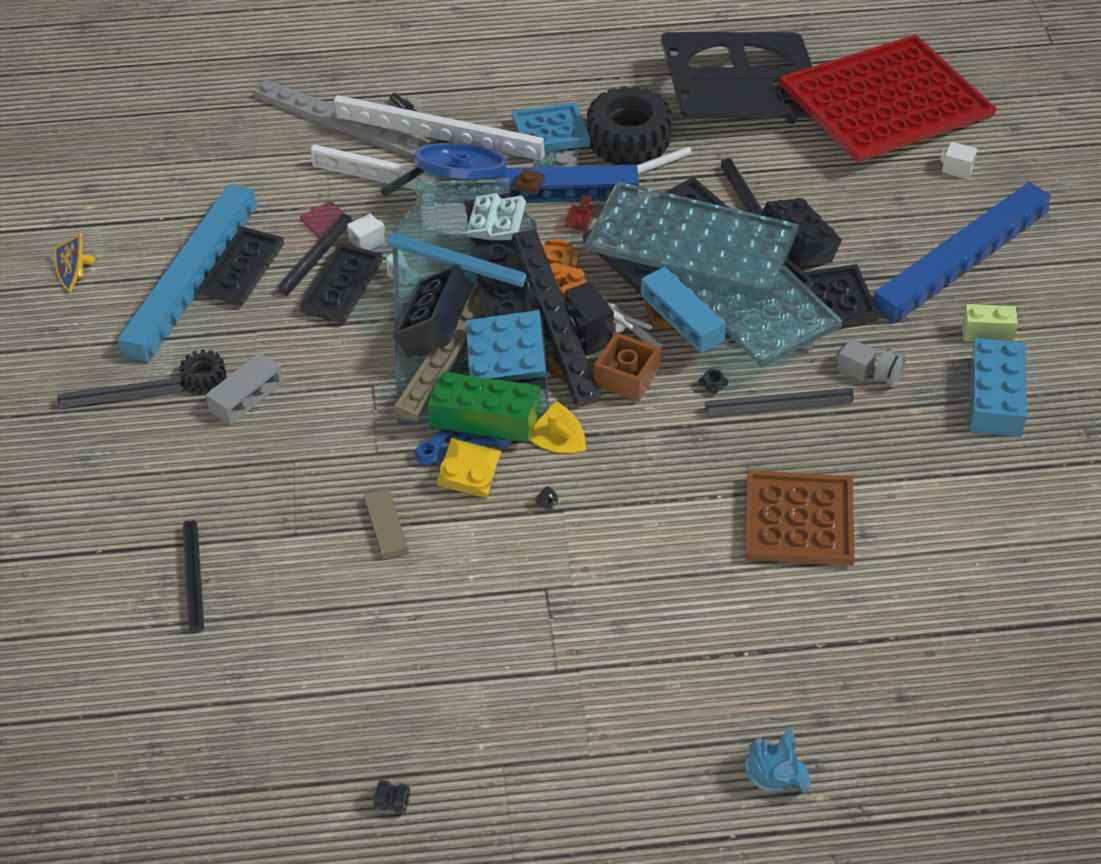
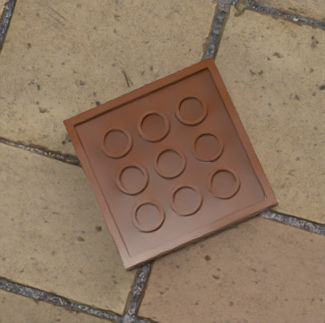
(799, 518)

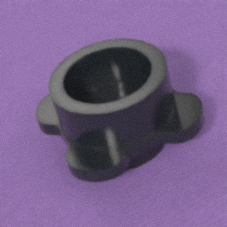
(713, 381)

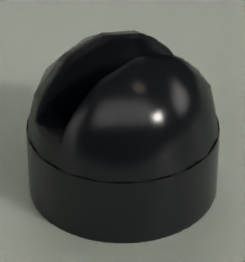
(546, 497)

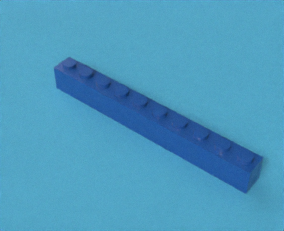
(961, 252)

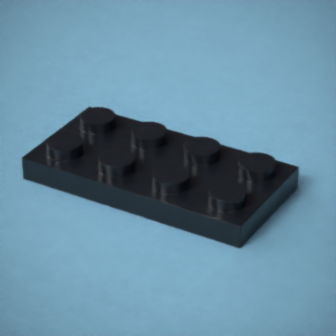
(241, 266)
(341, 283)

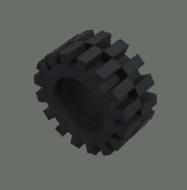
(201, 362)

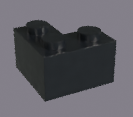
(591, 317)

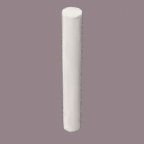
(660, 161)
(639, 331)

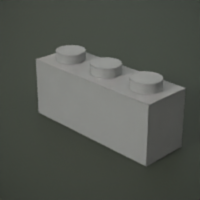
(244, 388)

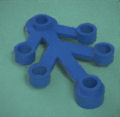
(432, 451)

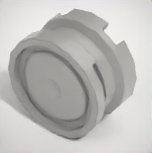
(889, 367)

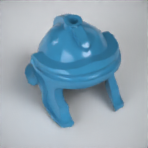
(776, 765)

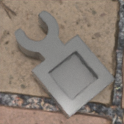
(567, 158)

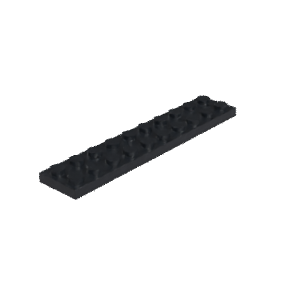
(499, 296)

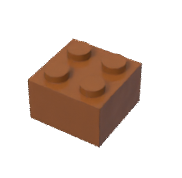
(627, 366)

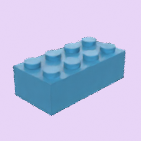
(998, 387)

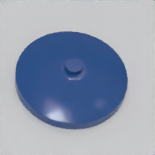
(460, 161)

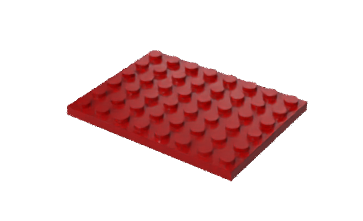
(886, 97)

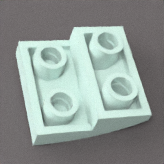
(496, 217)

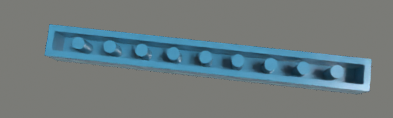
(185, 274)

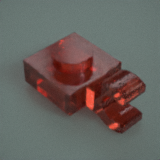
(580, 216)

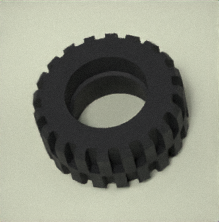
(629, 144)

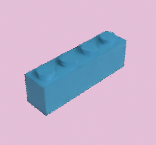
(683, 309)

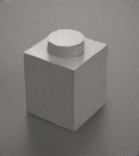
(856, 360)

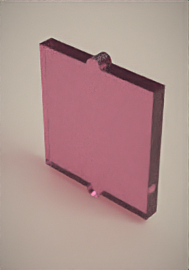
(321, 218)

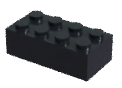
(433, 311)

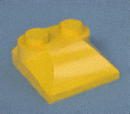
(468, 468)

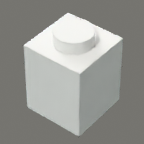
(958, 160)
(366, 232)

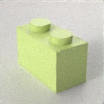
(989, 322)

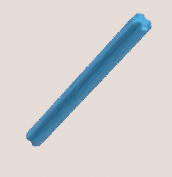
(453, 258)

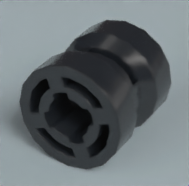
(392, 796)

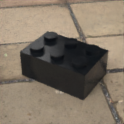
(815, 239)

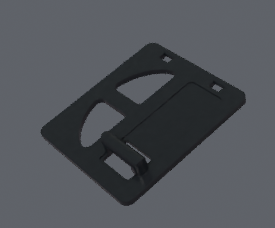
(739, 89)

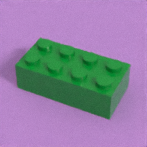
(484, 406)

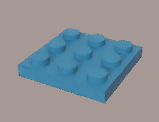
(557, 124)
(506, 347)

